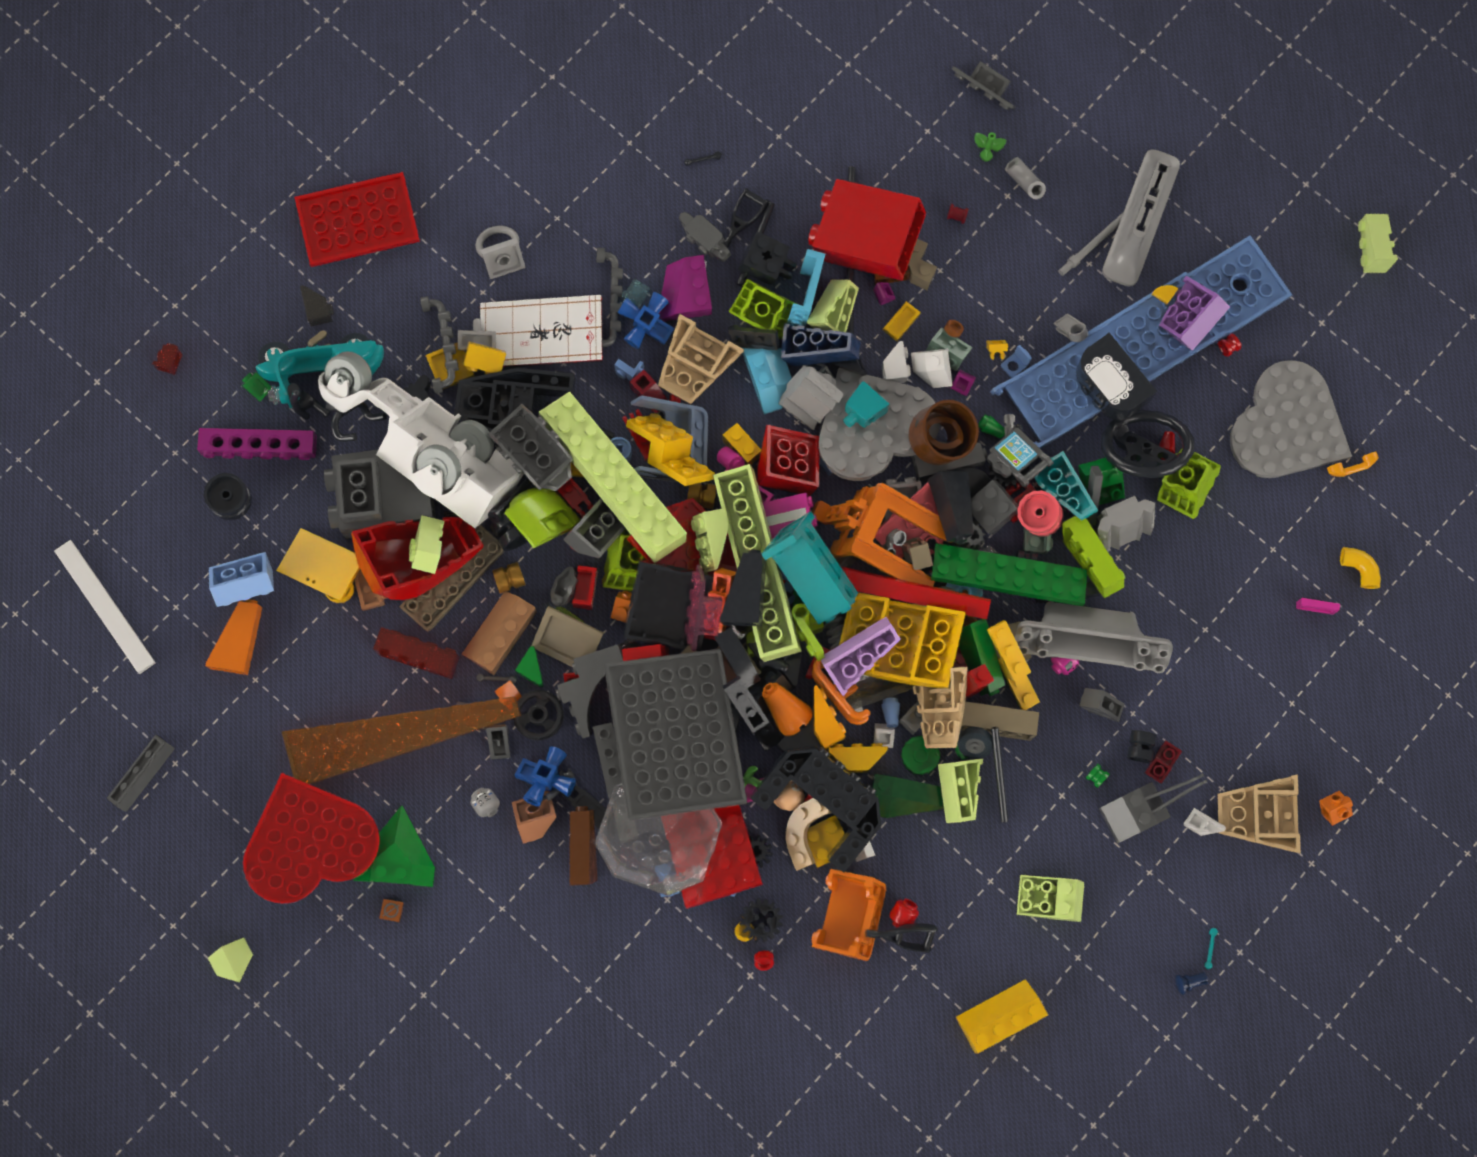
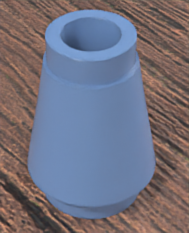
(891, 711)

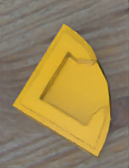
(1165, 293)

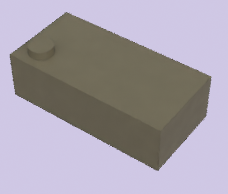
(1011, 722)

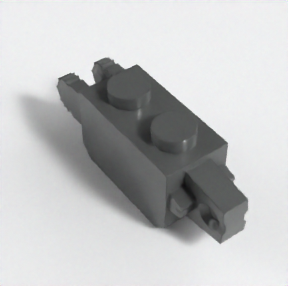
(705, 235)

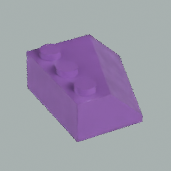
(1193, 313)

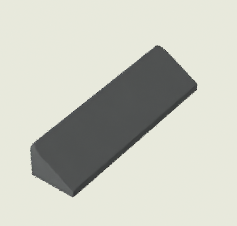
(140, 773)

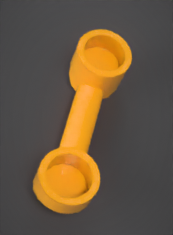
(1338, 471)

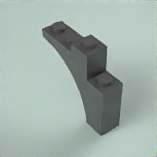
(581, 690)

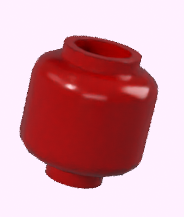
(904, 912)

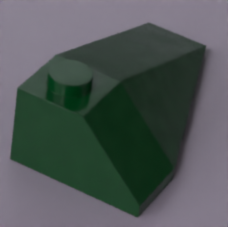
(905, 796)

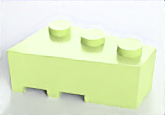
(1376, 244)
(834, 306)
(959, 789)

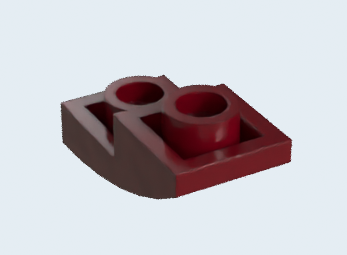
(1163, 762)

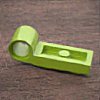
(804, 632)

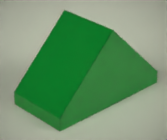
(530, 668)

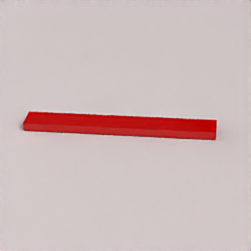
(918, 593)

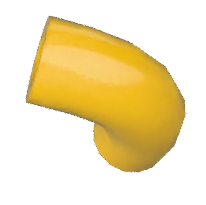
(1364, 564)

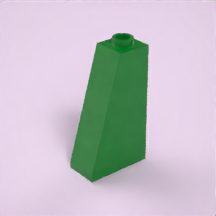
(979, 650)

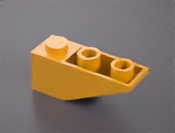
(825, 725)

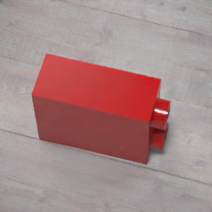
(868, 228)

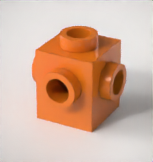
(1336, 807)

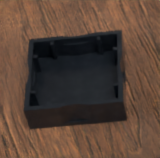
(661, 603)

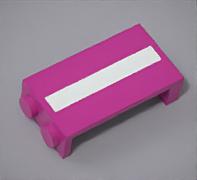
(786, 510)

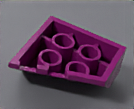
(686, 289)

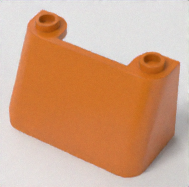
(852, 909)

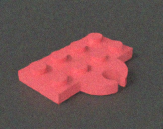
(924, 498)

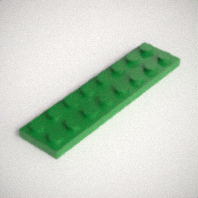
(1009, 574)

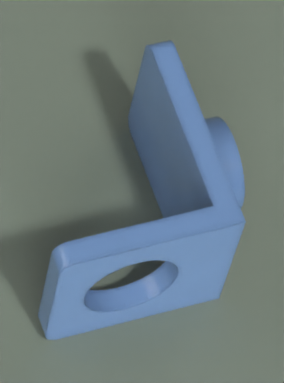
(1021, 357)

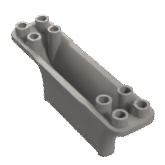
(1129, 244)
(1093, 637)

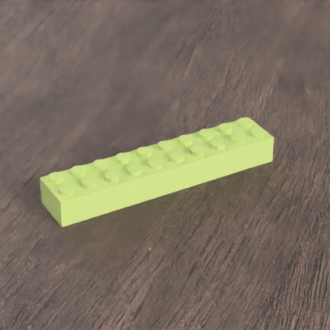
(614, 478)
(750, 531)

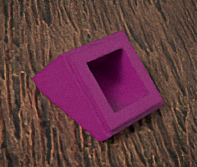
(963, 382)

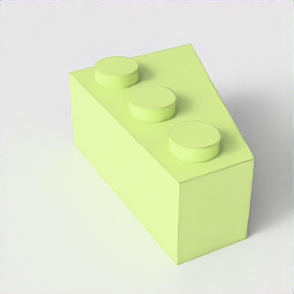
(426, 547)

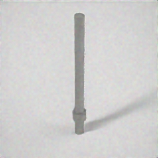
(1074, 260)

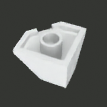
(933, 367)

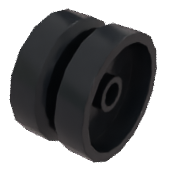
(229, 486)
(509, 534)

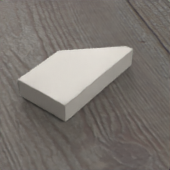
(1202, 823)

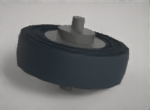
(975, 742)

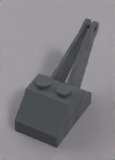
(1140, 809)

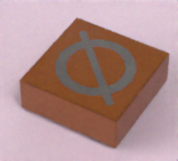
(391, 910)

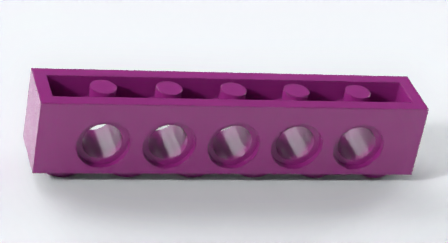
(210, 436)

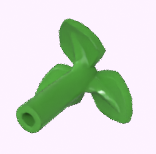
(989, 144)
(748, 777)

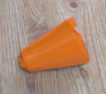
(786, 709)

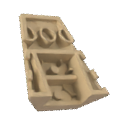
(694, 361)
(942, 710)
(1263, 813)

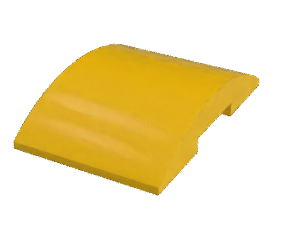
(926, 644)

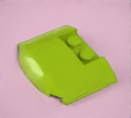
(541, 515)

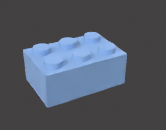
(241, 579)

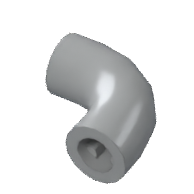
(1025, 178)

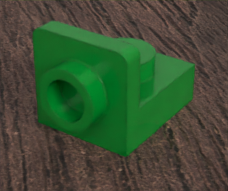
(256, 385)

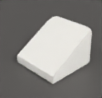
(884, 735)

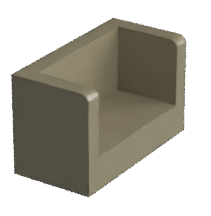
(917, 552)

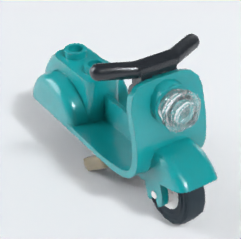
(280, 363)

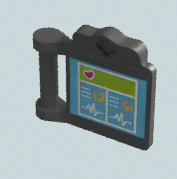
(1015, 454)

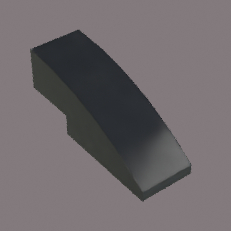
(737, 657)

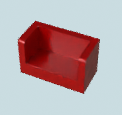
(585, 587)

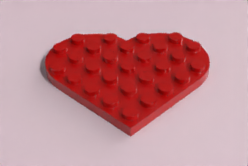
(307, 839)

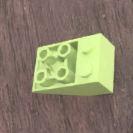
(711, 533)
(1050, 898)

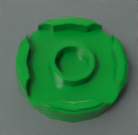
(918, 758)

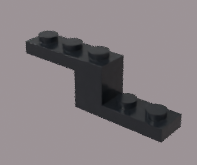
(751, 713)

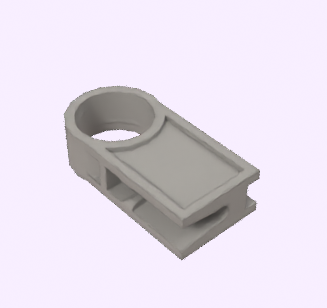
(1069, 325)

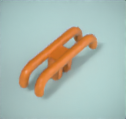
(836, 697)

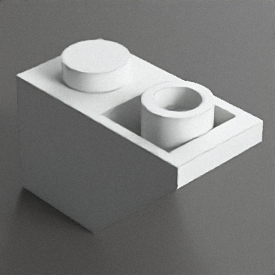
(894, 366)

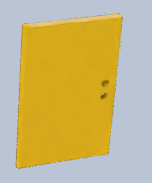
(324, 563)

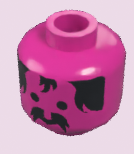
(1064, 665)

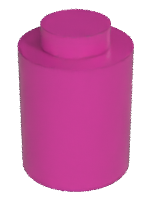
(729, 458)

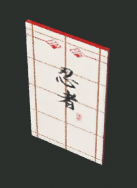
(546, 329)

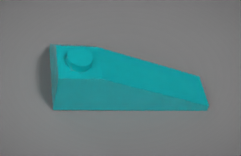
(1066, 487)

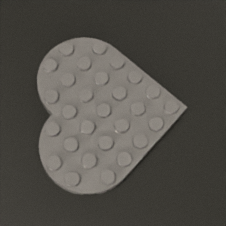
(1290, 424)
(865, 452)

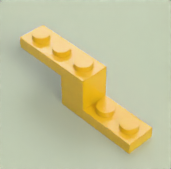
(1013, 665)

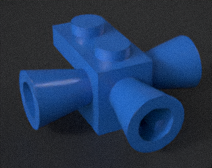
(646, 321)
(544, 776)

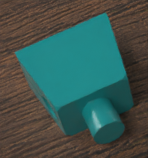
(865, 406)

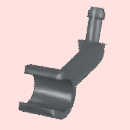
(550, 795)

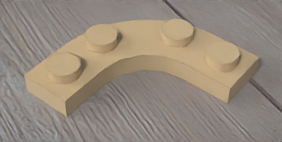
(797, 832)

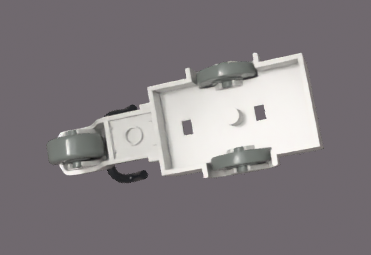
(442, 457)

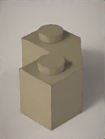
(920, 271)

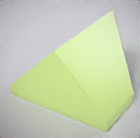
(231, 960)

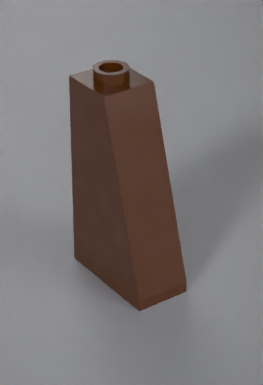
(582, 847)

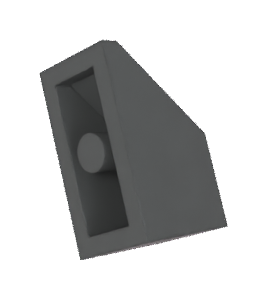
(1102, 704)

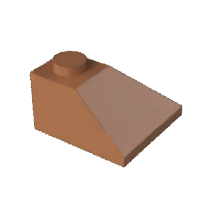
(533, 820)

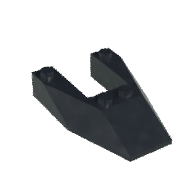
(498, 394)

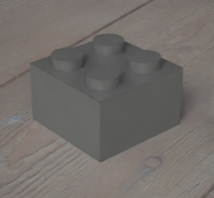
(993, 507)

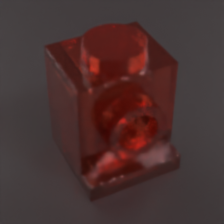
(168, 359)

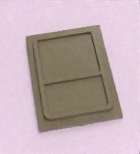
(565, 637)

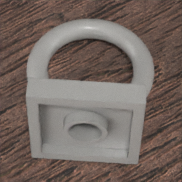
(502, 257)

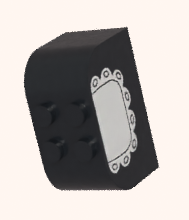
(1113, 379)

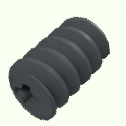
(835, 631)

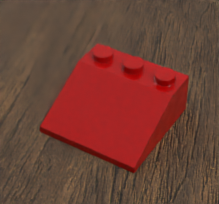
(789, 461)

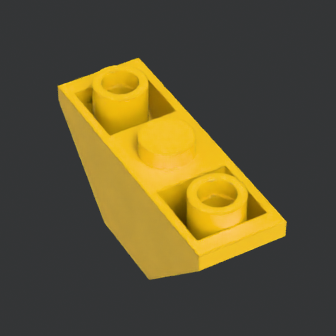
(857, 758)

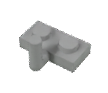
(477, 336)

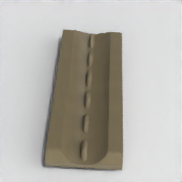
(438, 601)

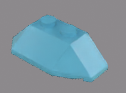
(768, 376)

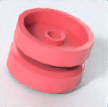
(1051, 511)

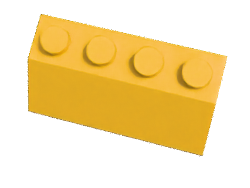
(1001, 1016)

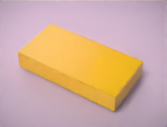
(901, 321)

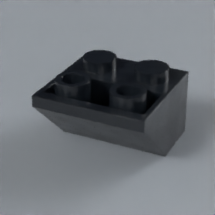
(767, 676)

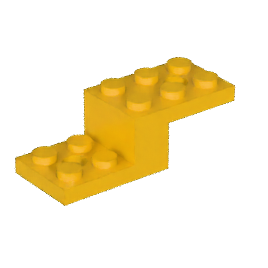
(670, 449)

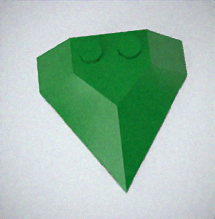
(400, 855)

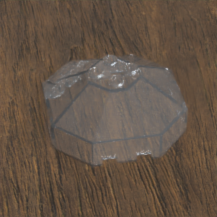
(657, 851)

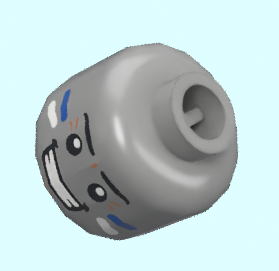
(485, 802)

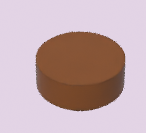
(954, 328)

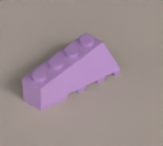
(859, 653)

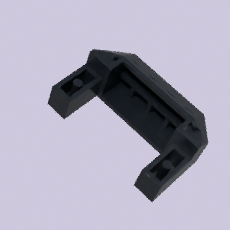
(834, 789)

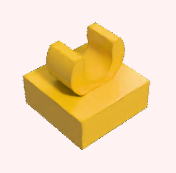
(997, 346)

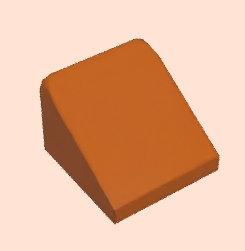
(508, 690)

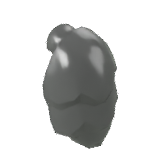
(564, 587)

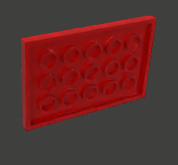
(357, 219)
(731, 864)

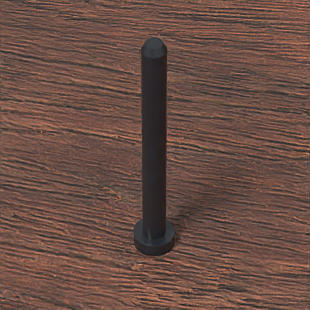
(495, 515)

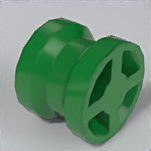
(1097, 775)

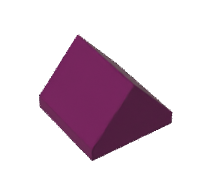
(883, 293)

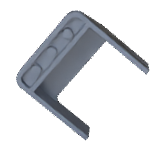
(684, 416)

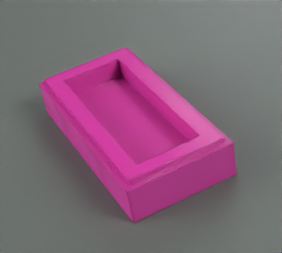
(1317, 606)

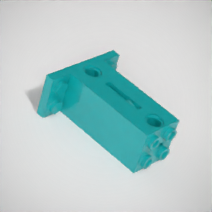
(811, 569)

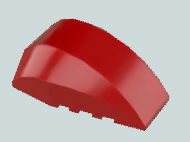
(385, 562)

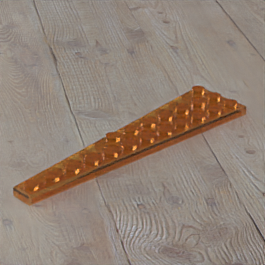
(348, 746)

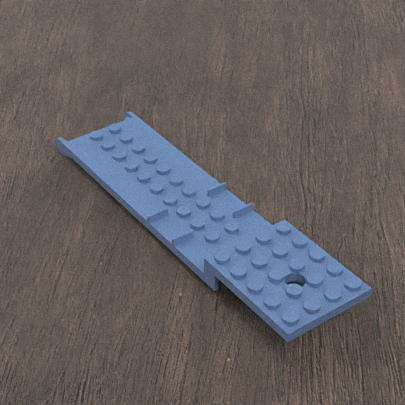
(1049, 390)

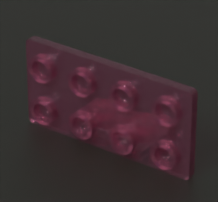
(704, 611)

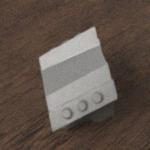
(810, 396)
(1125, 522)

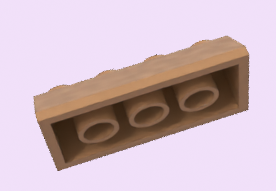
(500, 632)

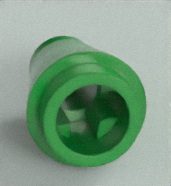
(991, 426)

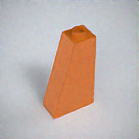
(237, 641)

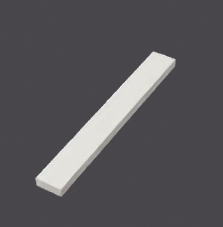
(105, 607)

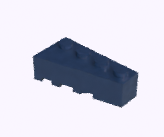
(817, 346)

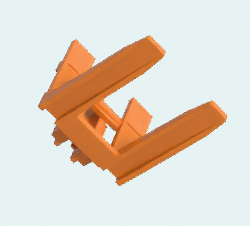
(870, 508)

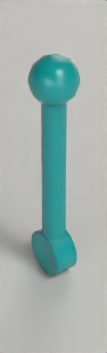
(1213, 932)

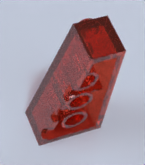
(416, 653)

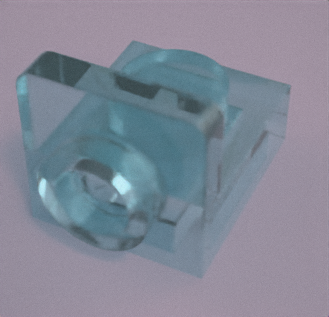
(636, 292)

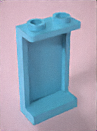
(811, 267)

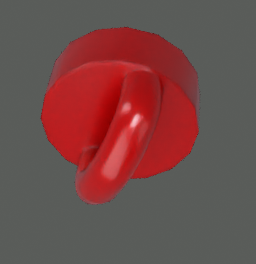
(764, 960)

